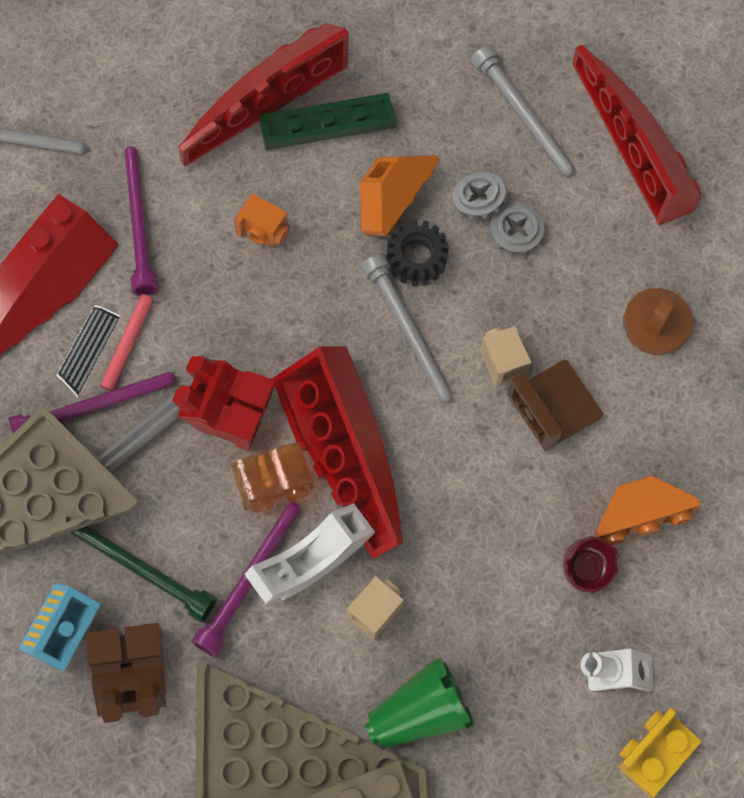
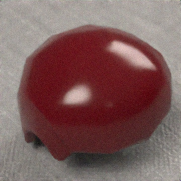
(590, 564)

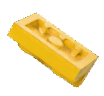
(658, 753)

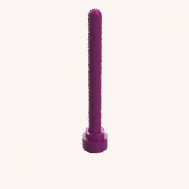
(143, 279)
(103, 400)
(211, 636)

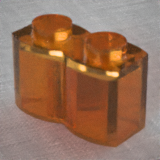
(272, 477)

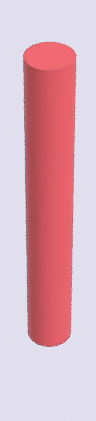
(126, 343)

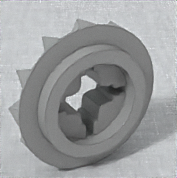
(480, 183)
(517, 214)

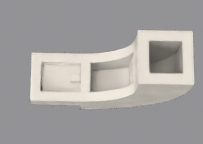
(312, 557)

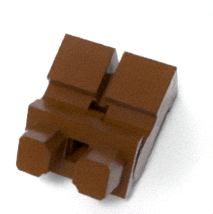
(127, 687)

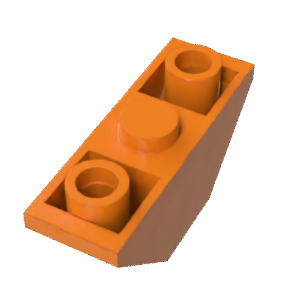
(390, 189)
(643, 507)

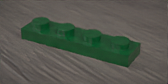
(327, 121)

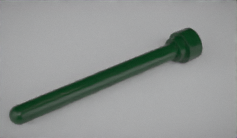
(196, 602)

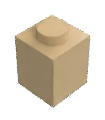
(504, 354)
(375, 607)

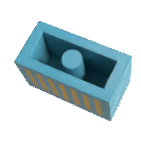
(59, 626)

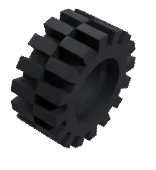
(417, 234)

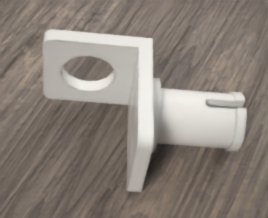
(618, 670)

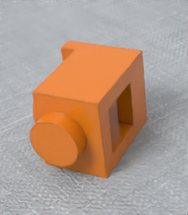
(262, 222)

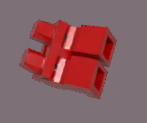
(210, 394)

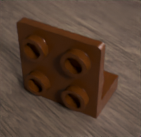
(554, 404)

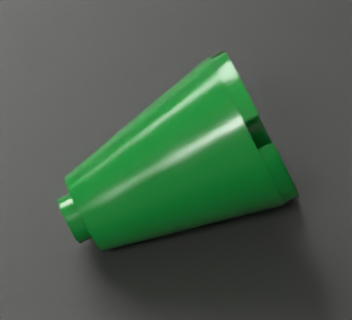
(420, 708)

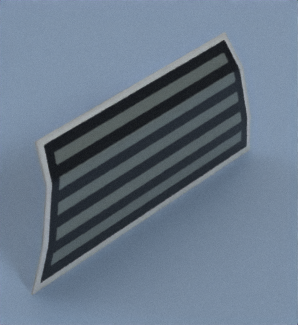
(87, 348)

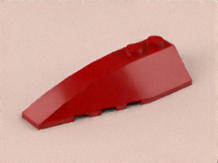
(269, 87)
(640, 140)
(49, 268)
(342, 437)

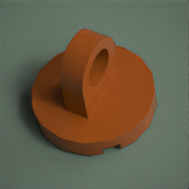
(657, 321)

